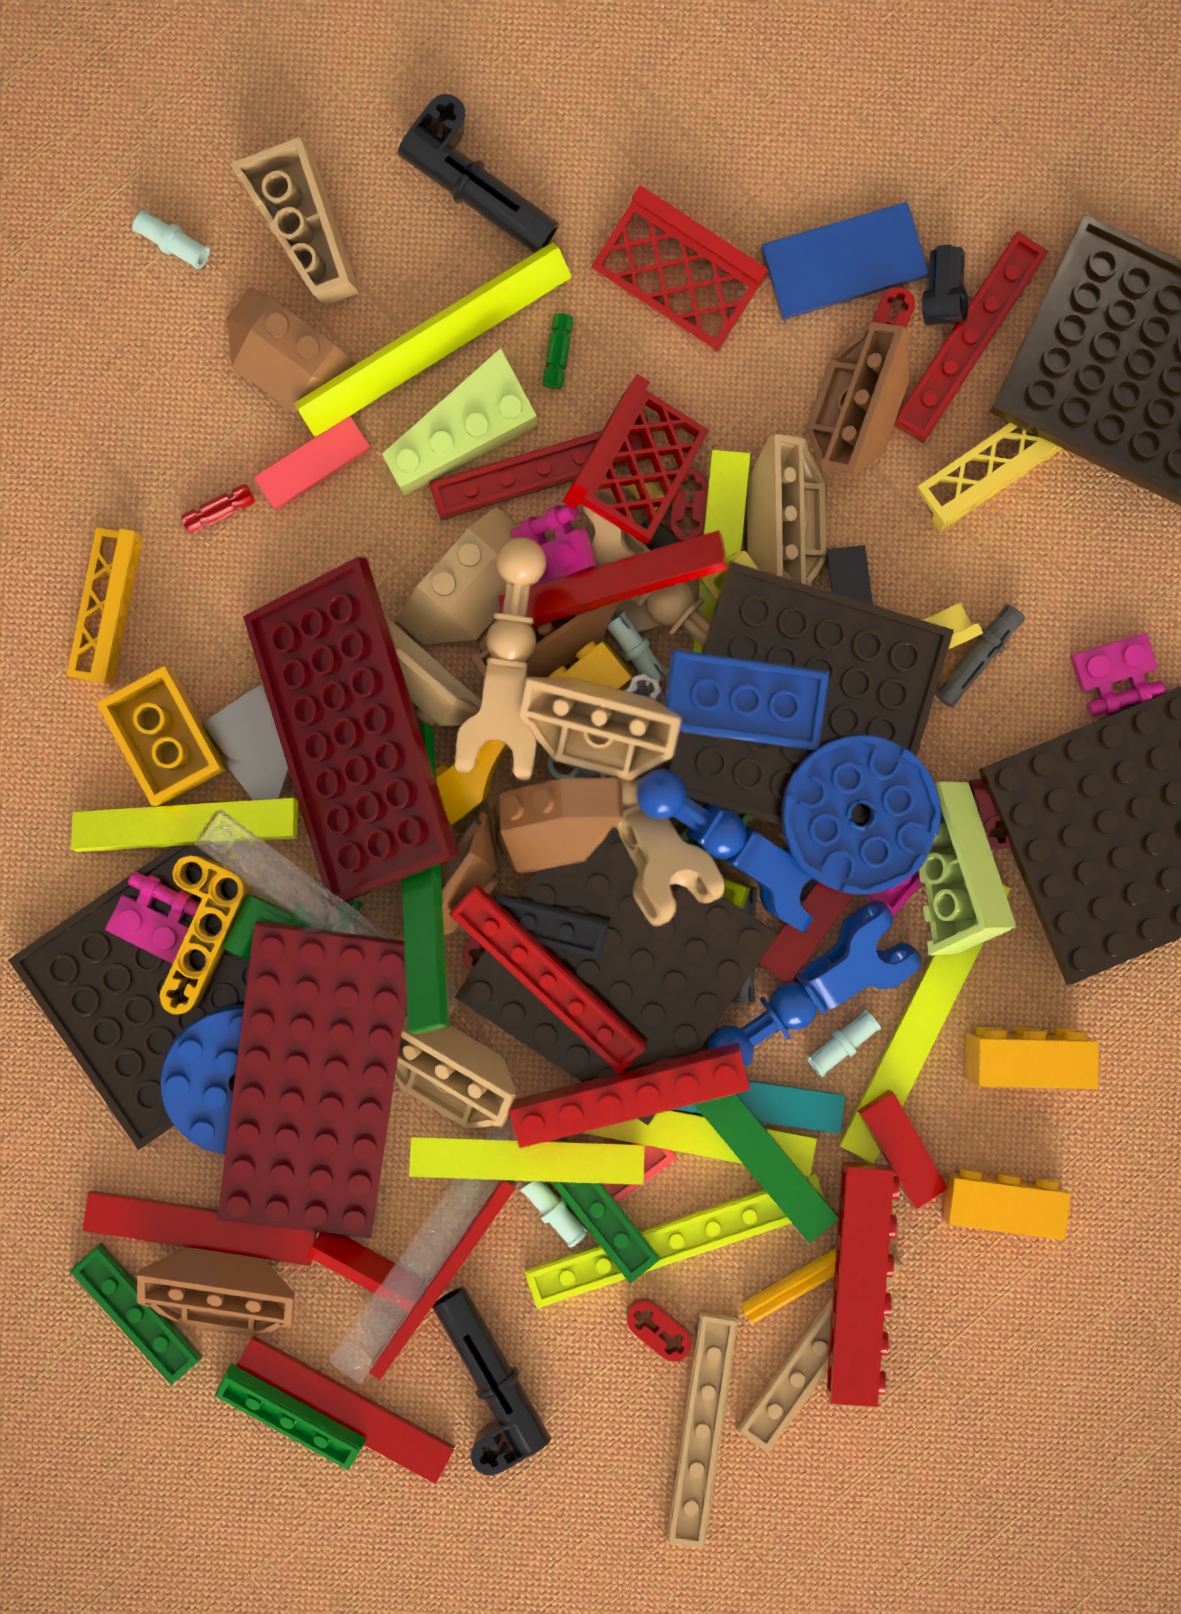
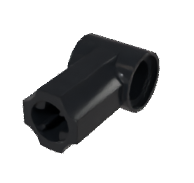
(946, 297)

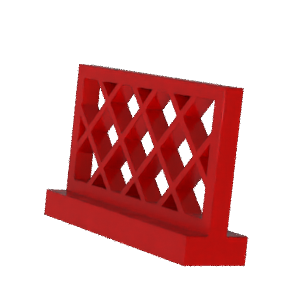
(699, 240)
(607, 451)

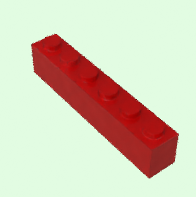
(629, 1095)
(860, 1284)

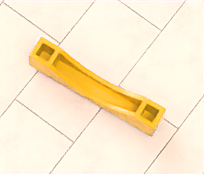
(467, 791)

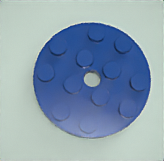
(820, 807)
(198, 1076)

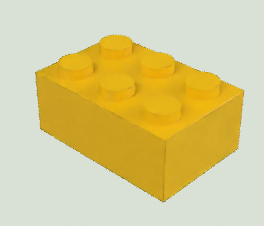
(162, 736)
(1031, 1058)

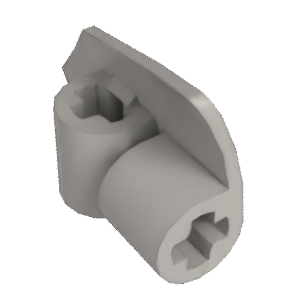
(251, 744)

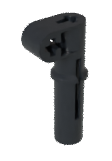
(467, 178)
(496, 1385)

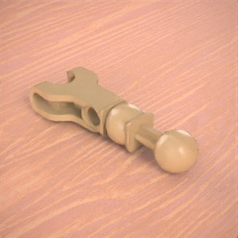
(667, 606)
(510, 645)
(663, 860)

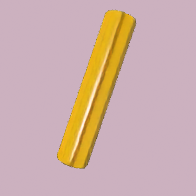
(790, 1287)

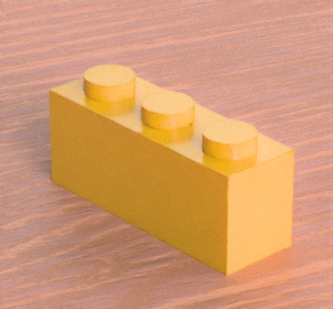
(1006, 1204)

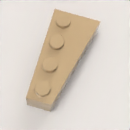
(295, 204)

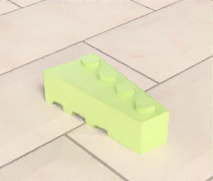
(466, 424)
(962, 878)

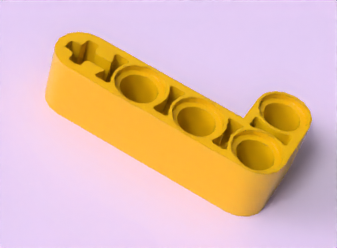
(197, 935)

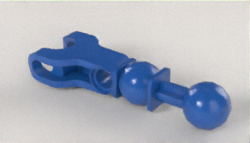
(726, 837)
(829, 980)

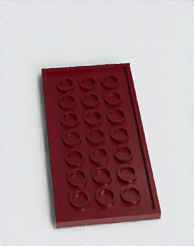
(350, 733)
(314, 1079)

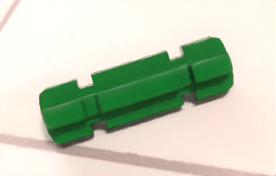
(558, 351)

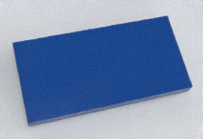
(844, 260)
(747, 699)

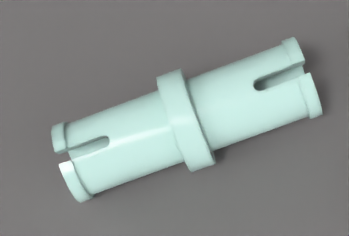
(171, 239)
(635, 647)
(843, 1043)
(554, 1211)

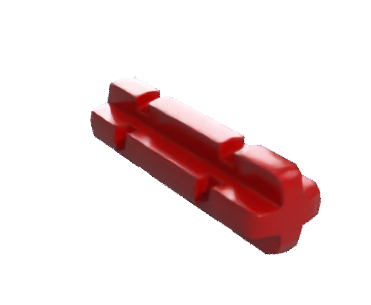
(218, 509)

